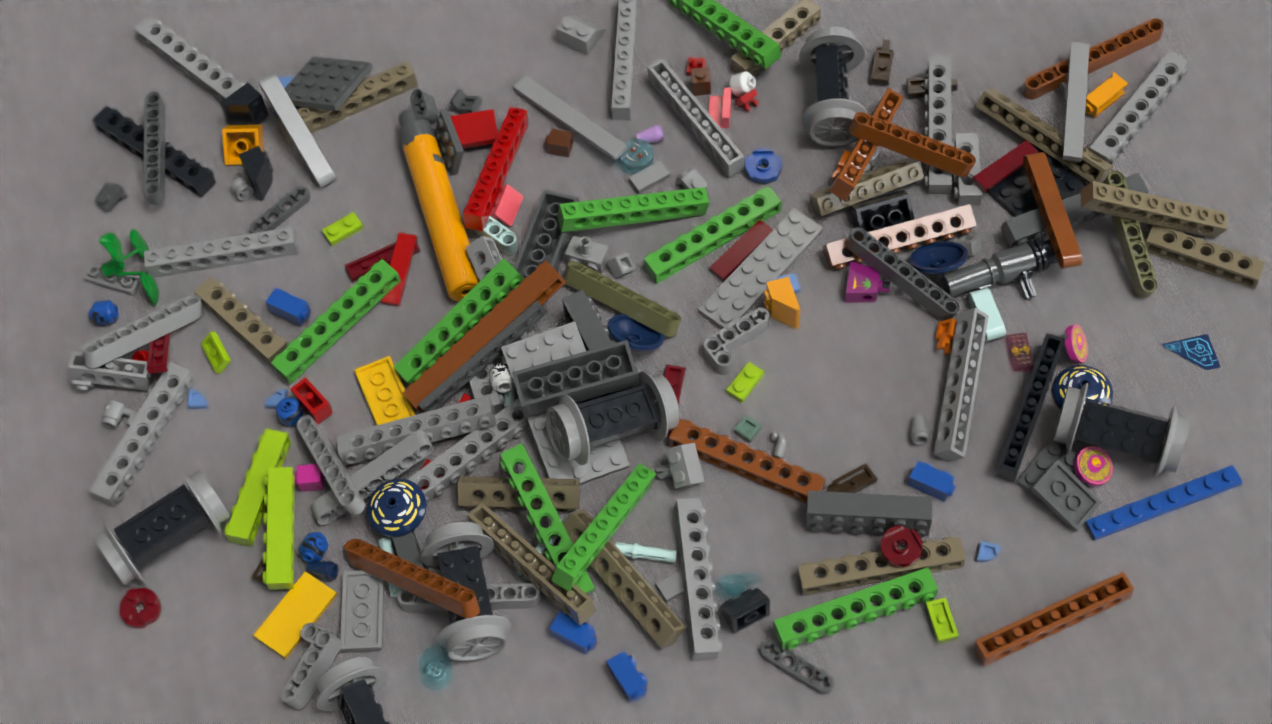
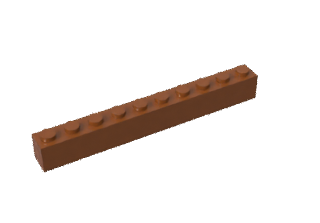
(537, 286)

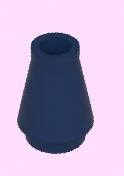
(324, 569)

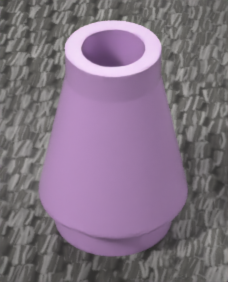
(651, 134)

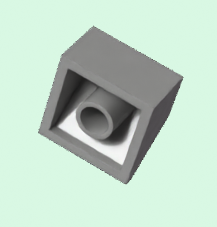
(579, 33)

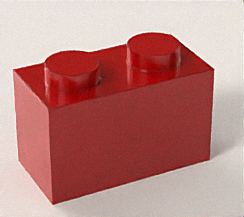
(311, 400)

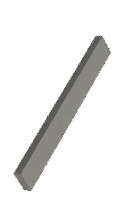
(1075, 102)
(570, 117)

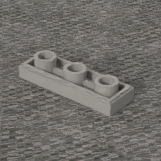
(125, 284)

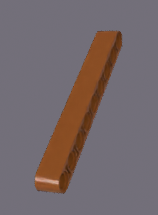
(1099, 56)
(412, 578)

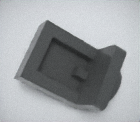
(465, 104)
(109, 196)

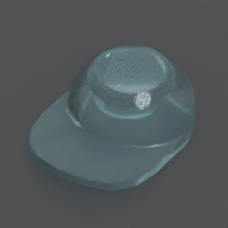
(737, 583)
(436, 668)

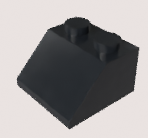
(244, 107)
(258, 170)
(746, 609)

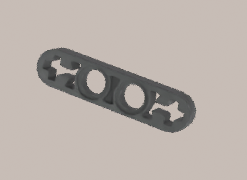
(277, 209)
(794, 670)

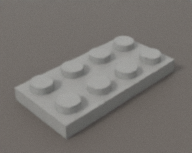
(362, 612)

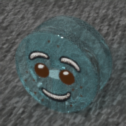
(637, 156)

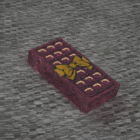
(1020, 352)

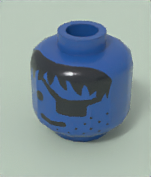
(104, 312)
(289, 411)
(313, 547)

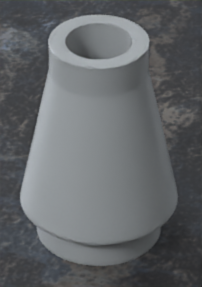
(919, 431)

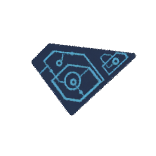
(1196, 350)

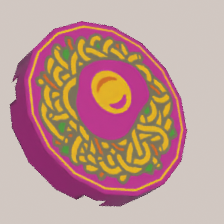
(1076, 344)
(1093, 466)

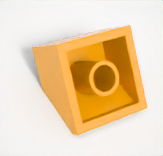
(240, 139)
(782, 302)

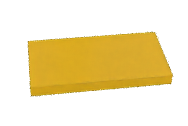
(384, 391)
(298, 607)

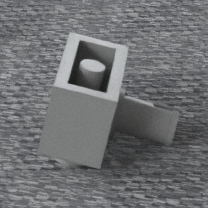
(588, 253)
(682, 466)

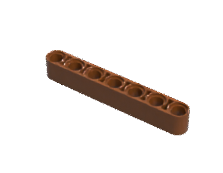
(911, 144)
(1052, 210)

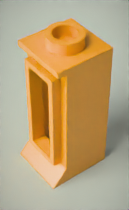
(1105, 95)

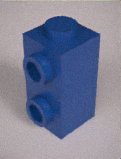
(288, 306)
(932, 481)
(577, 636)
(627, 677)

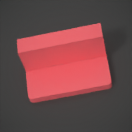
(720, 108)
(507, 205)

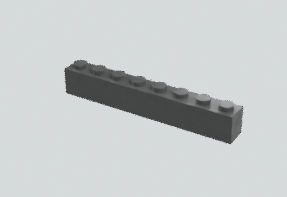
(1031, 225)

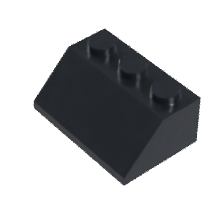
(883, 211)

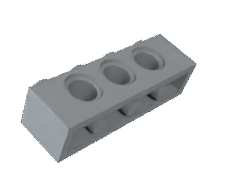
(969, 193)
(116, 373)
(482, 386)

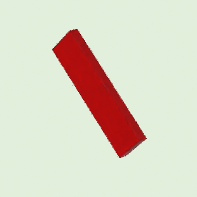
(401, 262)

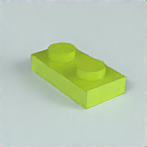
(342, 228)
(215, 352)
(745, 382)
(942, 620)

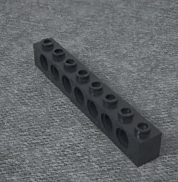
(177, 164)
(1030, 408)

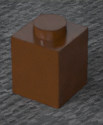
(700, 81)
(559, 142)

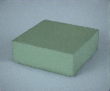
(747, 428)

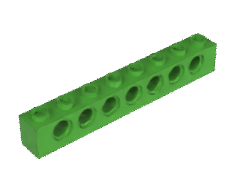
(731, 29)
(632, 209)
(708, 243)
(460, 312)
(335, 330)
(509, 461)
(603, 527)
(920, 580)

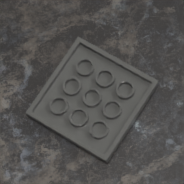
(326, 82)

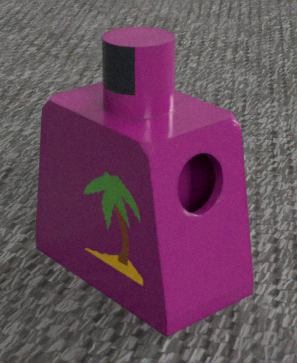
(864, 284)

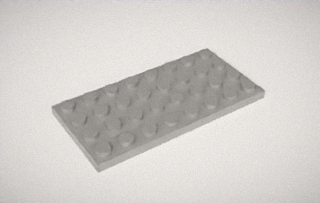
(542, 349)

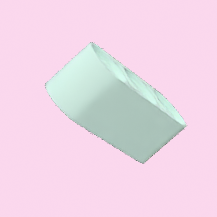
(501, 238)
(983, 300)

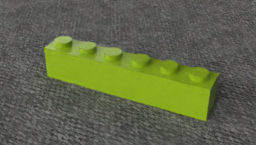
(250, 506)
(280, 528)

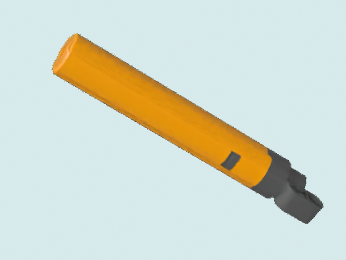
(436, 194)

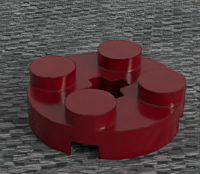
(905, 536)
(134, 598)

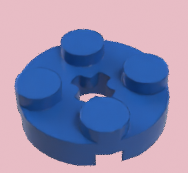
(767, 174)

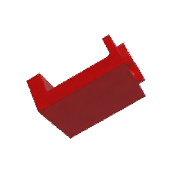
(476, 128)

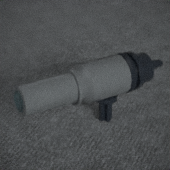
(1003, 267)

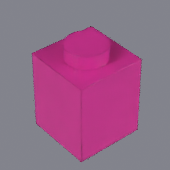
(309, 478)

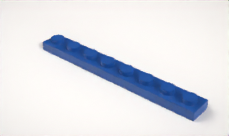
(1163, 502)

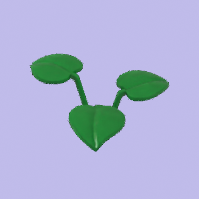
(117, 265)

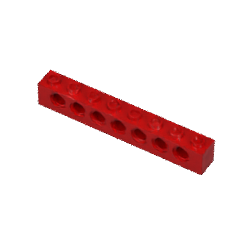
(495, 169)

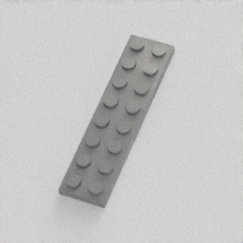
(766, 263)

